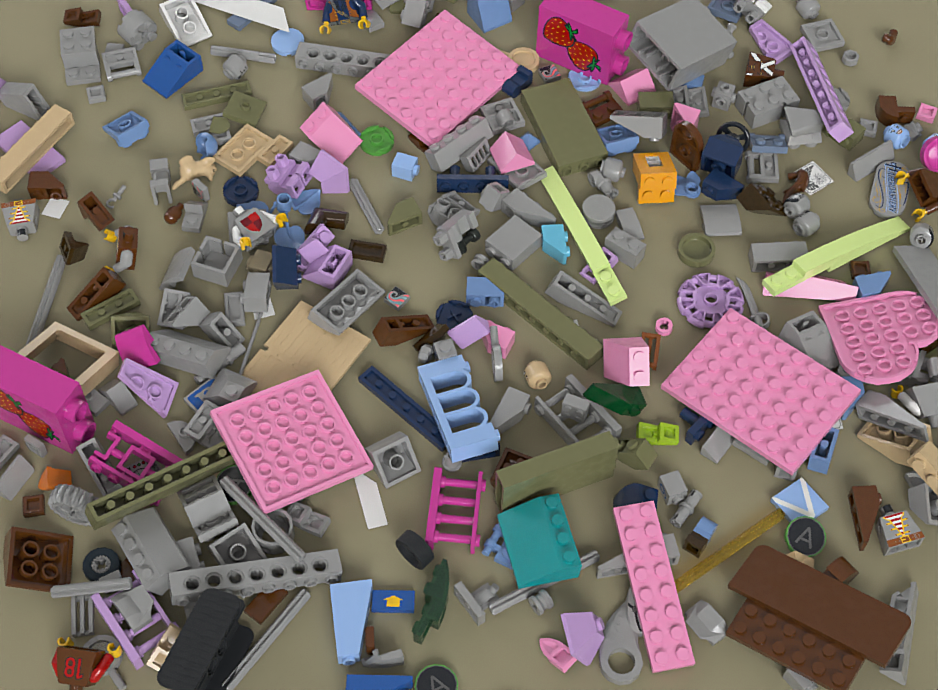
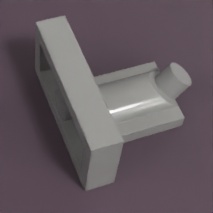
(477, 601)

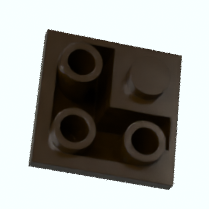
(760, 200)

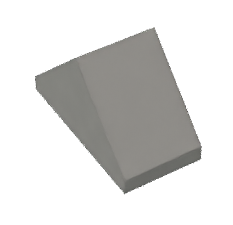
(118, 396)

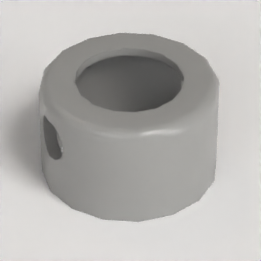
(285, 523)

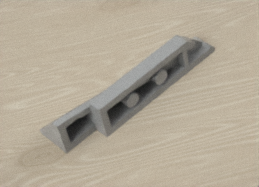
(898, 666)

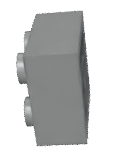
(575, 408)

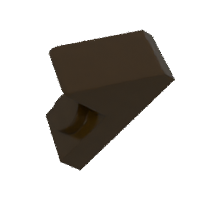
(71, 249)

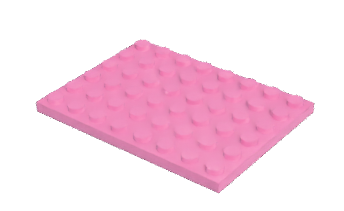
(437, 78)
(761, 390)

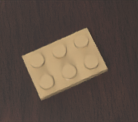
(242, 150)

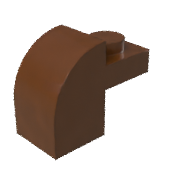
(889, 113)
(841, 570)

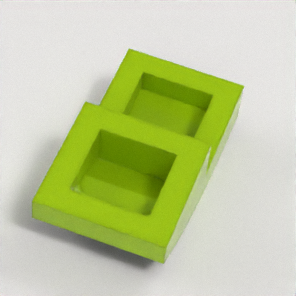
(658, 434)

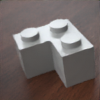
(416, 12)

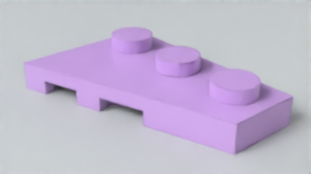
(770, 41)
(149, 385)

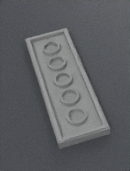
(923, 271)

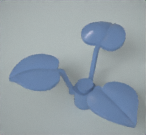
(305, 204)

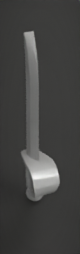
(756, 315)

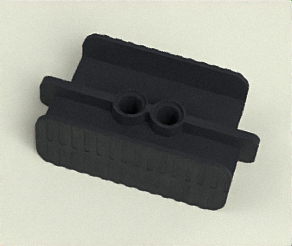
(207, 645)

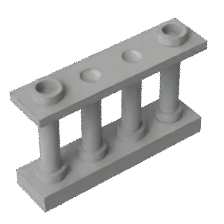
(596, 413)

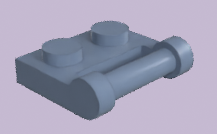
(768, 143)

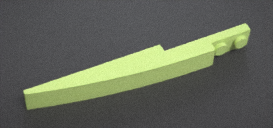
(583, 237)
(834, 254)

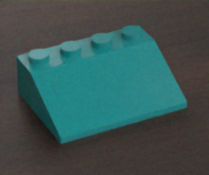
(539, 542)

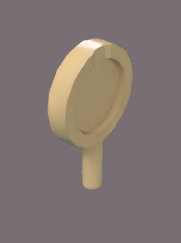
(524, 57)

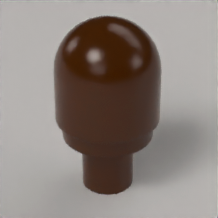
(173, 214)

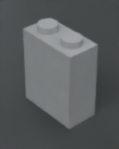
(513, 242)

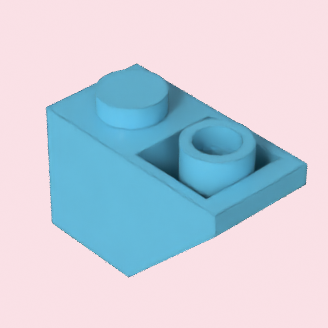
(554, 242)

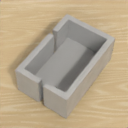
(765, 101)

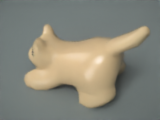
(192, 169)

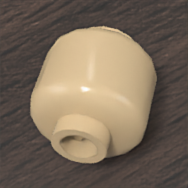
(537, 375)

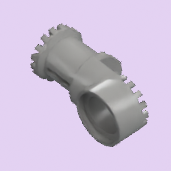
(603, 184)

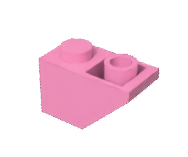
(506, 339)

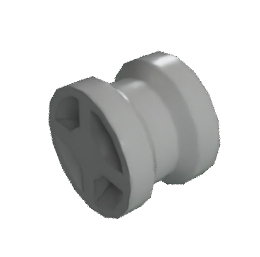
(541, 602)

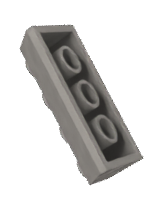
(189, 352)
(150, 549)

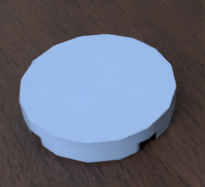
(285, 42)

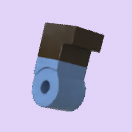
(700, 536)

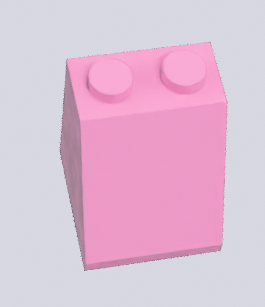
(626, 361)

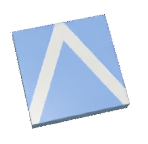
(799, 501)

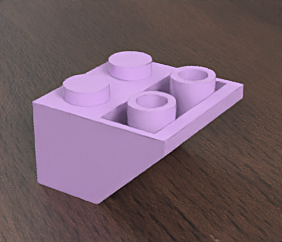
(330, 268)

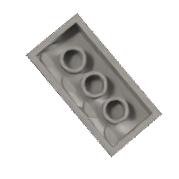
(346, 303)

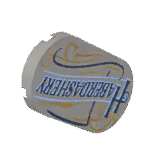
(886, 196)

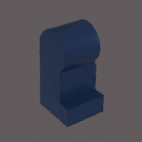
(518, 82)

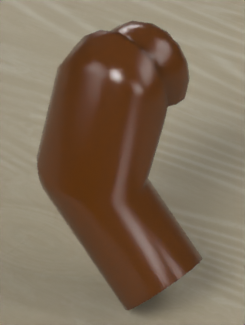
(890, 38)

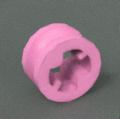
(664, 321)

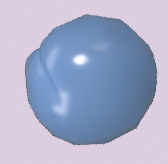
(206, 144)

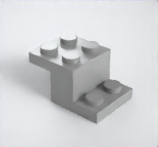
(80, 55)
(207, 509)

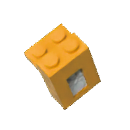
(655, 177)

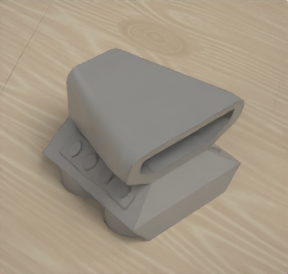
(801, 127)

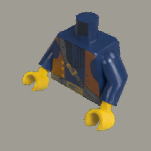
(344, 12)

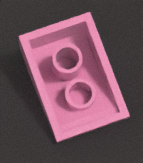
(331, 132)

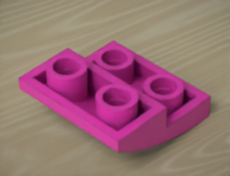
(136, 346)

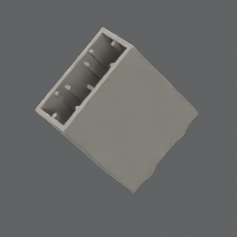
(681, 43)

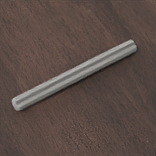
(47, 298)
(262, 519)
(521, 594)
(268, 637)

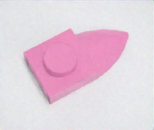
(557, 653)

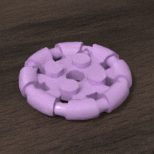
(701, 306)

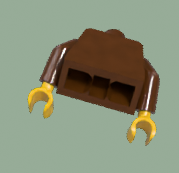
(925, 188)

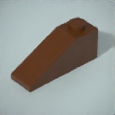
(99, 289)
(399, 329)
(864, 505)

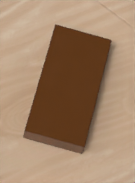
(264, 605)

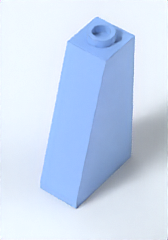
(350, 615)

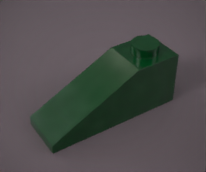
(617, 398)

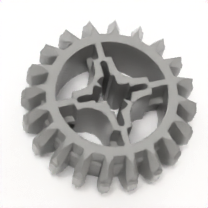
(71, 503)

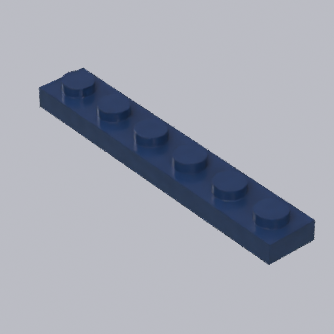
(402, 405)

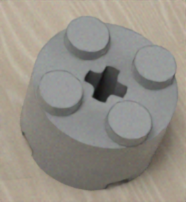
(137, 29)

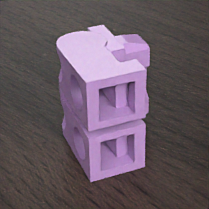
(287, 175)

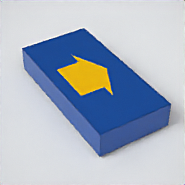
(393, 601)

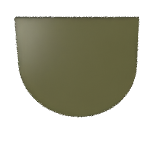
(219, 125)

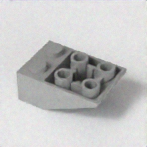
(812, 338)

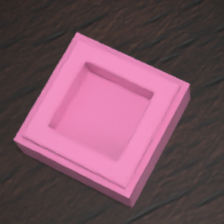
(926, 113)

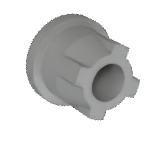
(448, 465)

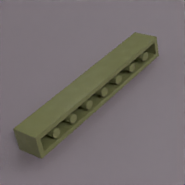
(543, 315)
(158, 485)

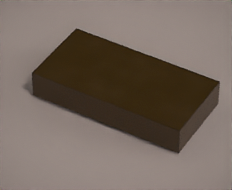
(368, 251)

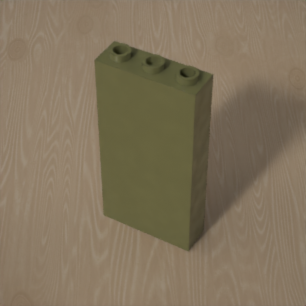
(563, 127)
(557, 471)

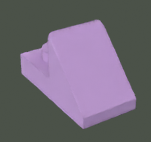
(316, 243)

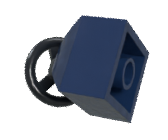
(725, 150)

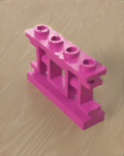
(140, 447)

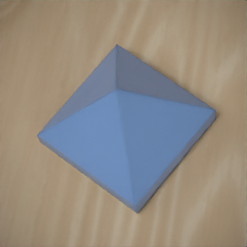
(530, 140)

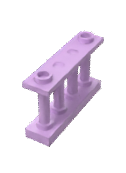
(124, 637)

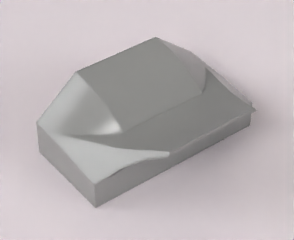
(134, 607)
(706, 622)

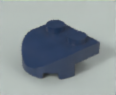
(634, 494)

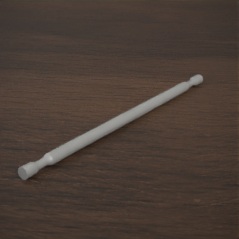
(250, 343)

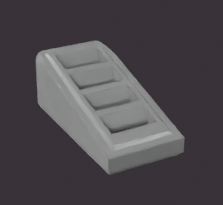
(470, 153)

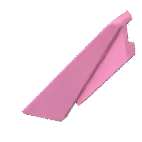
(818, 288)

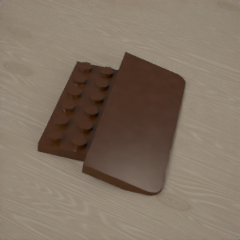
(812, 620)

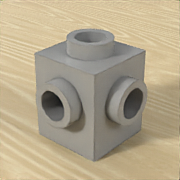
(723, 95)

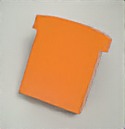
(52, 477)

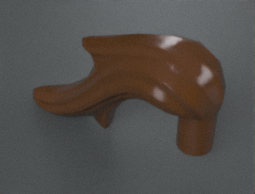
(800, 185)

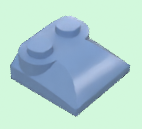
(127, 129)
(618, 139)

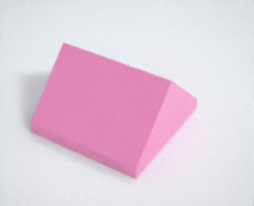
(631, 83)
(684, 112)
(510, 153)

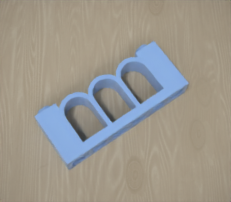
(467, 442)

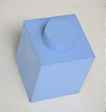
(405, 166)

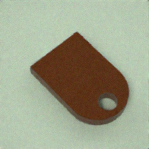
(687, 145)

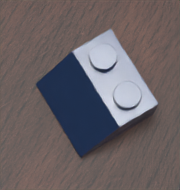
(285, 267)

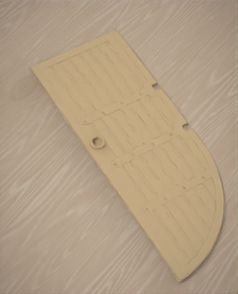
(301, 348)

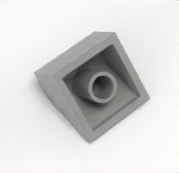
(393, 459)

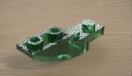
(436, 603)

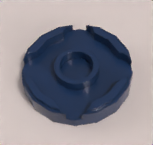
(240, 190)

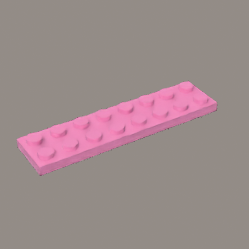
(653, 587)

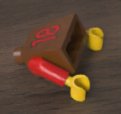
(81, 665)

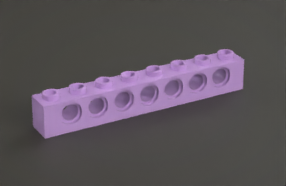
(821, 90)

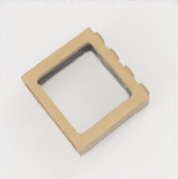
(107, 357)

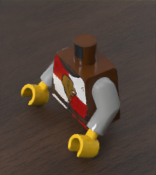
(126, 247)

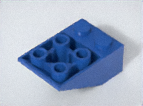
(173, 69)

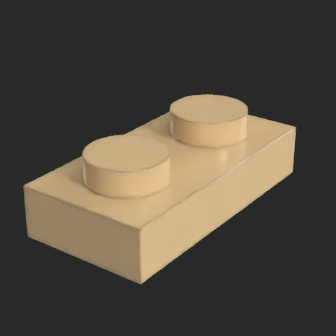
(278, 145)

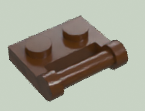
(602, 113)

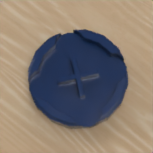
(453, 313)

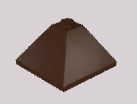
(37, 559)

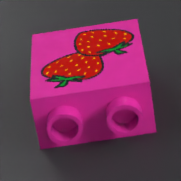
(584, 37)
(43, 402)

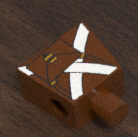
(760, 69)

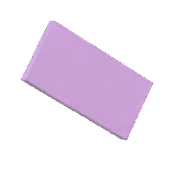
(48, 162)

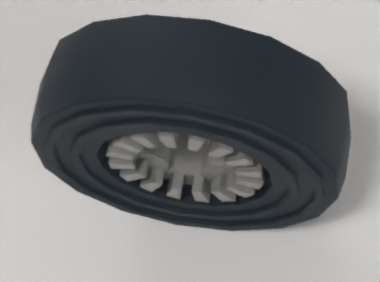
(97, 557)

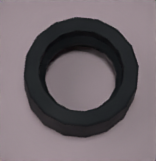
(414, 549)

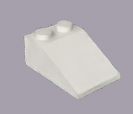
(185, 21)

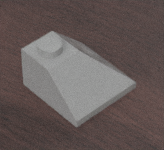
(229, 388)
(924, 503)

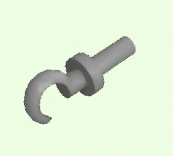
(116, 196)

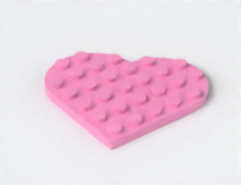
(880, 334)

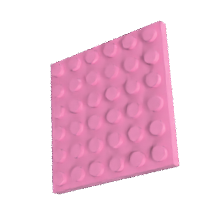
(291, 441)

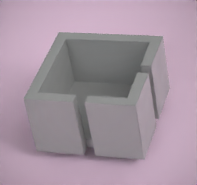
(217, 266)

